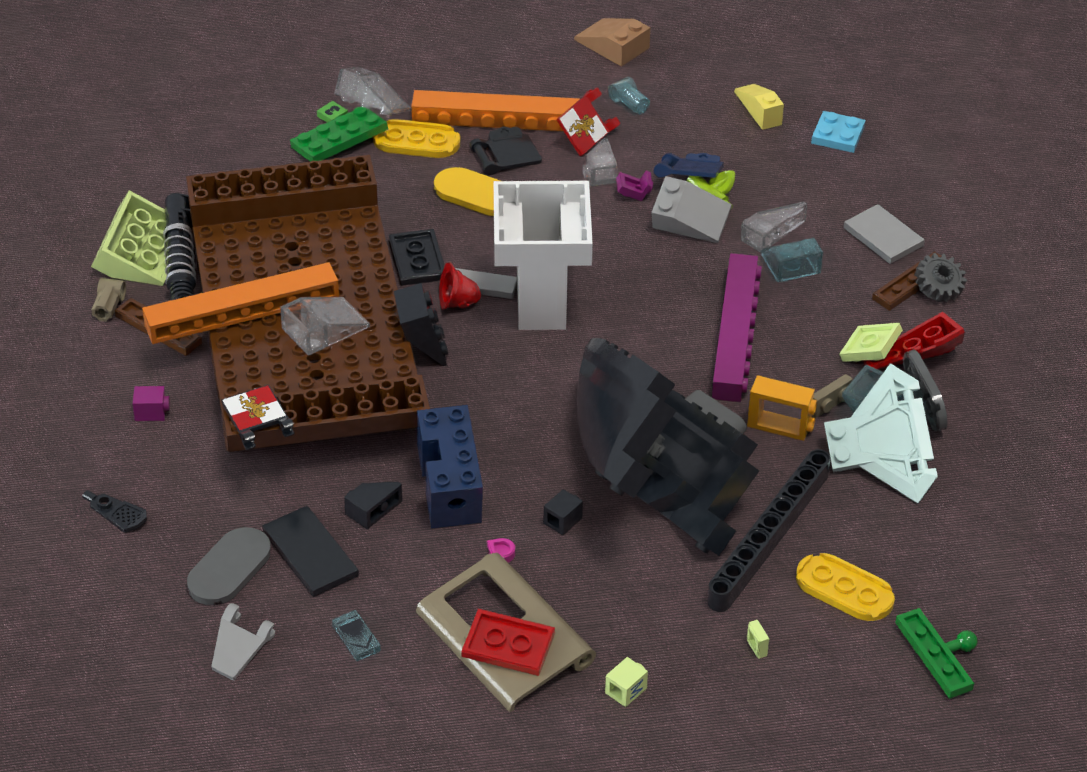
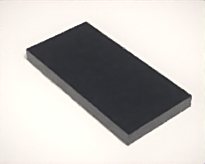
(310, 551)

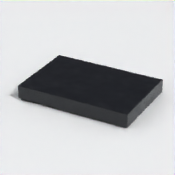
(417, 256)

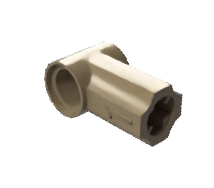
(108, 295)

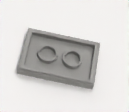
(884, 233)

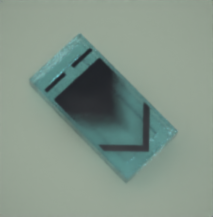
(356, 635)

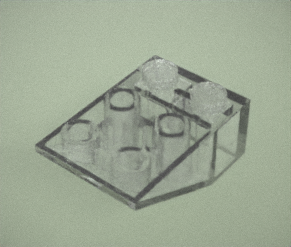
(369, 90)
(320, 321)

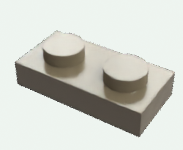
(831, 395)

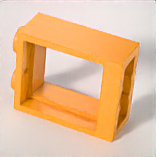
(785, 394)

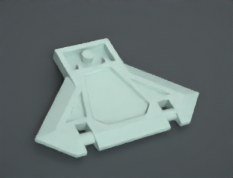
(886, 436)

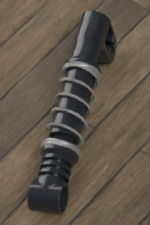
(179, 239)

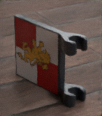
(256, 411)

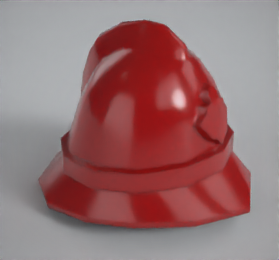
(457, 289)

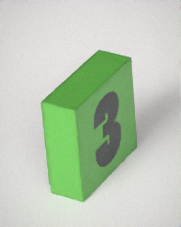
(331, 111)

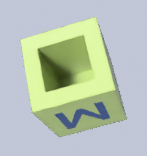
(626, 681)

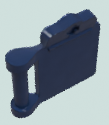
(693, 165)

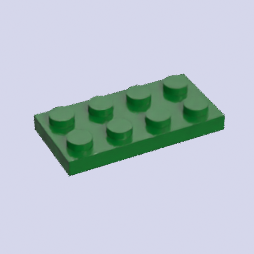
(338, 134)

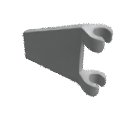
(236, 645)

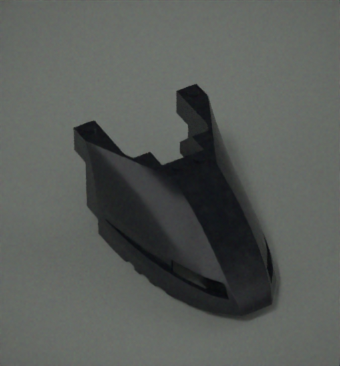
(703, 463)

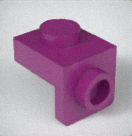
(634, 187)

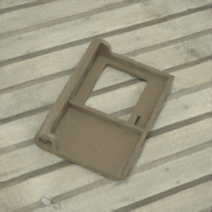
(504, 683)

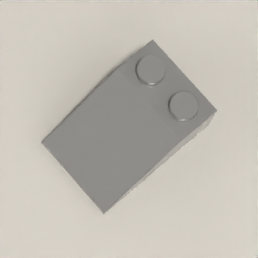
(689, 211)

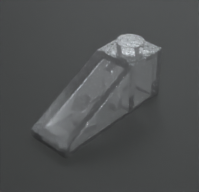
(771, 225)

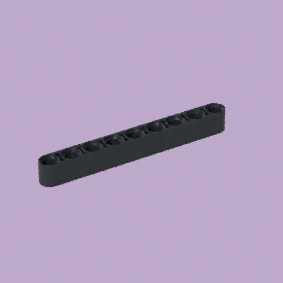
(768, 530)

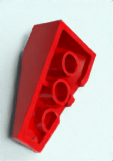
(929, 339)

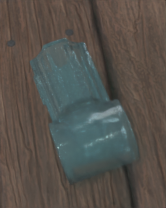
(626, 91)

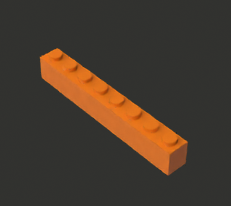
(489, 110)
(237, 303)

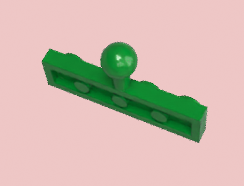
(938, 654)

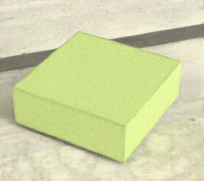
(757, 639)

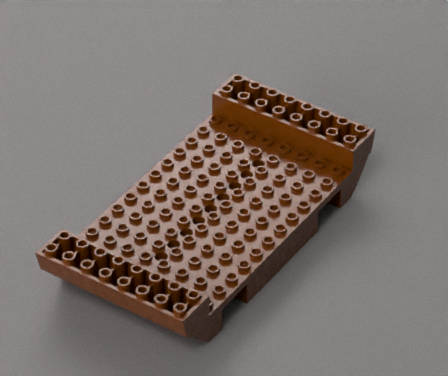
(306, 215)

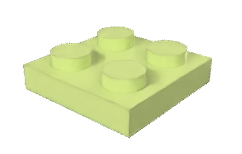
(871, 342)

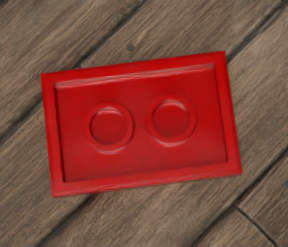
(508, 642)

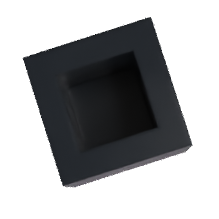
(563, 512)

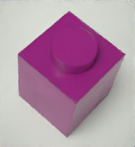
(150, 403)

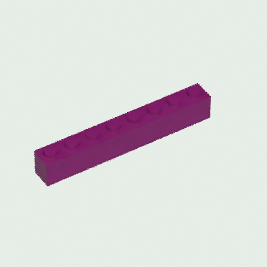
(735, 328)

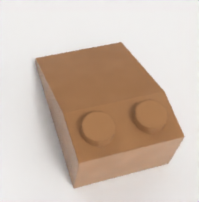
(616, 39)

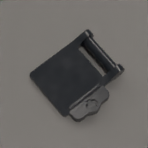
(508, 148)

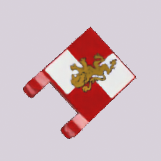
(584, 124)

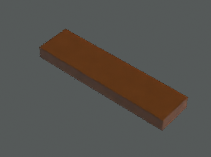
(898, 289)
(132, 313)

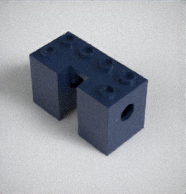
(450, 466)

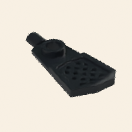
(119, 513)

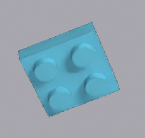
(838, 131)

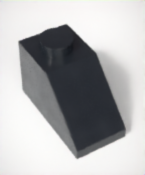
(372, 501)

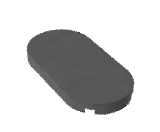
(929, 392)
(228, 566)

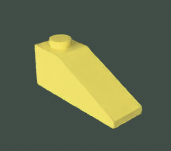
(762, 105)

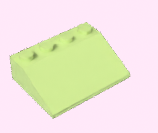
(134, 243)

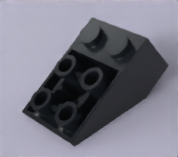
(420, 322)

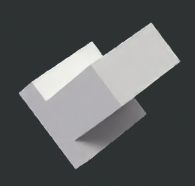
(542, 232)

